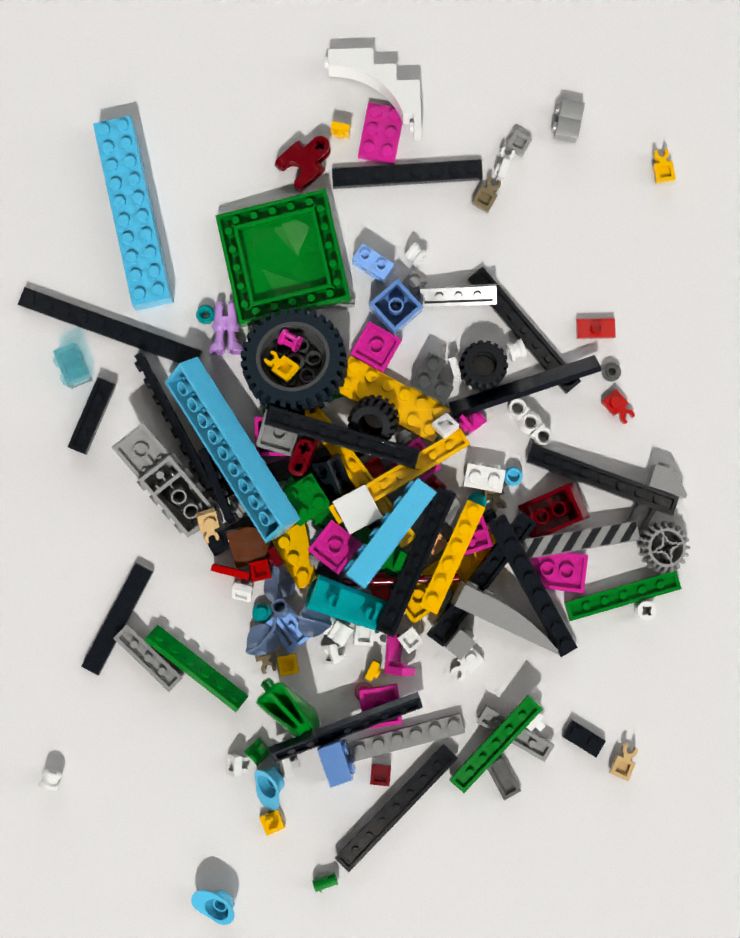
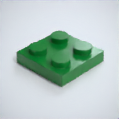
(307, 498)

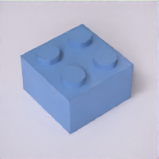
(395, 307)
(336, 763)

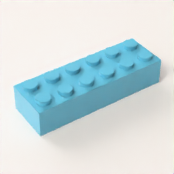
(390, 534)

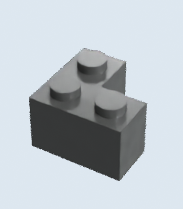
(427, 380)

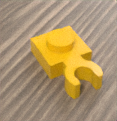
(663, 169)
(282, 367)

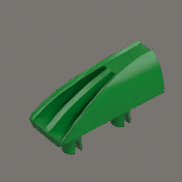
(288, 708)

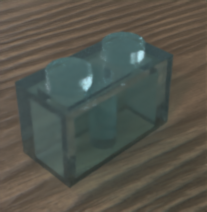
(72, 366)

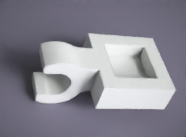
(501, 169)

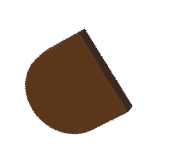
(246, 545)

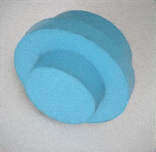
(513, 476)

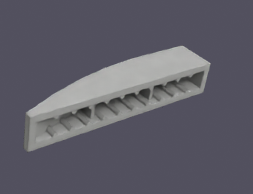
(493, 610)

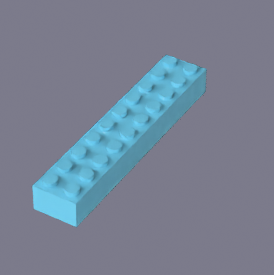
(133, 213)
(231, 449)

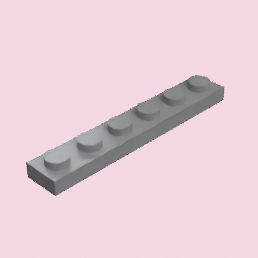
(406, 737)

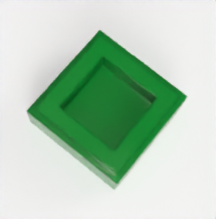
(400, 560)

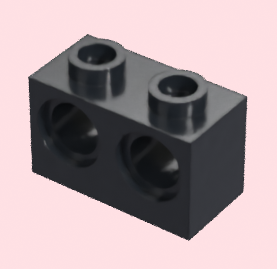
(332, 476)

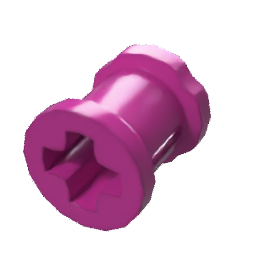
(285, 335)

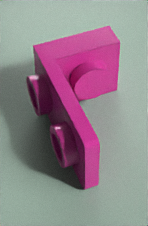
(471, 422)
(393, 658)

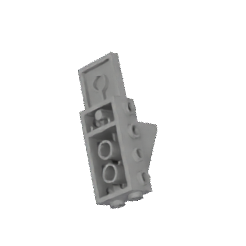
(164, 478)

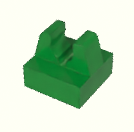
(257, 751)

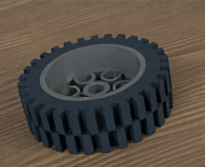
(321, 342)

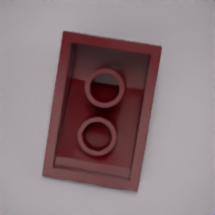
(555, 510)

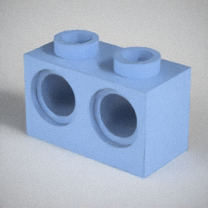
(372, 263)

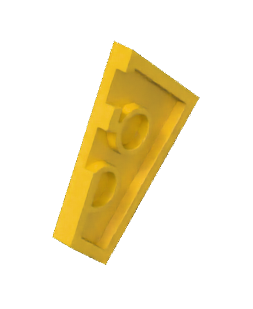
(294, 552)

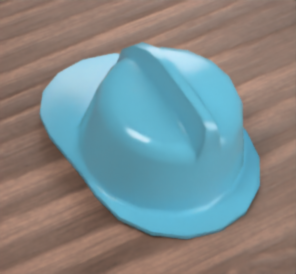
(268, 786)
(215, 905)

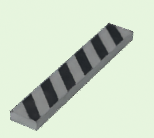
(581, 539)

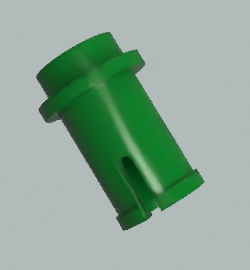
(324, 882)

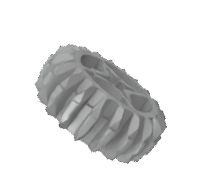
(657, 532)

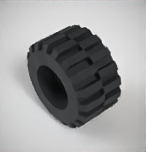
(493, 353)
(379, 408)

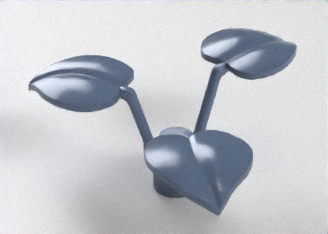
(262, 639)

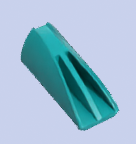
(344, 602)

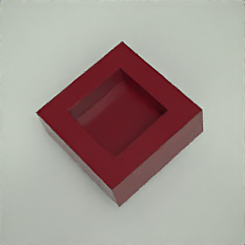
(274, 557)
(380, 774)

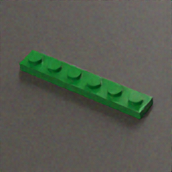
(622, 595)
(196, 668)
(496, 743)

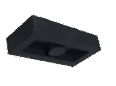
(583, 738)

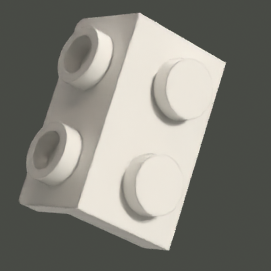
(484, 477)

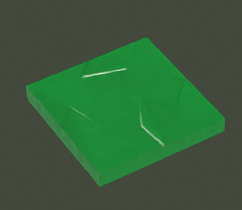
(283, 254)

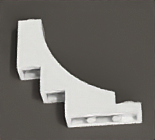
(360, 66)

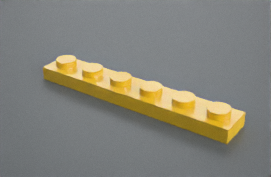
(452, 557)

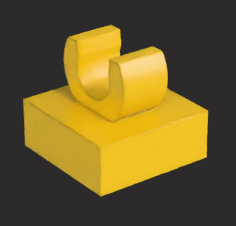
(272, 822)

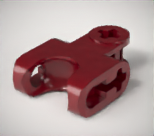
(306, 158)
(303, 458)

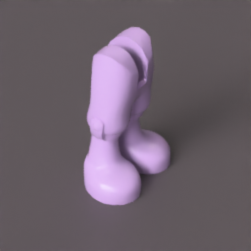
(224, 323)

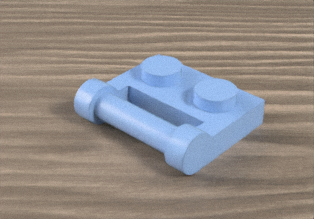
(290, 627)

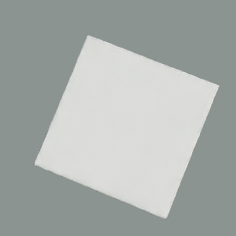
(357, 509)

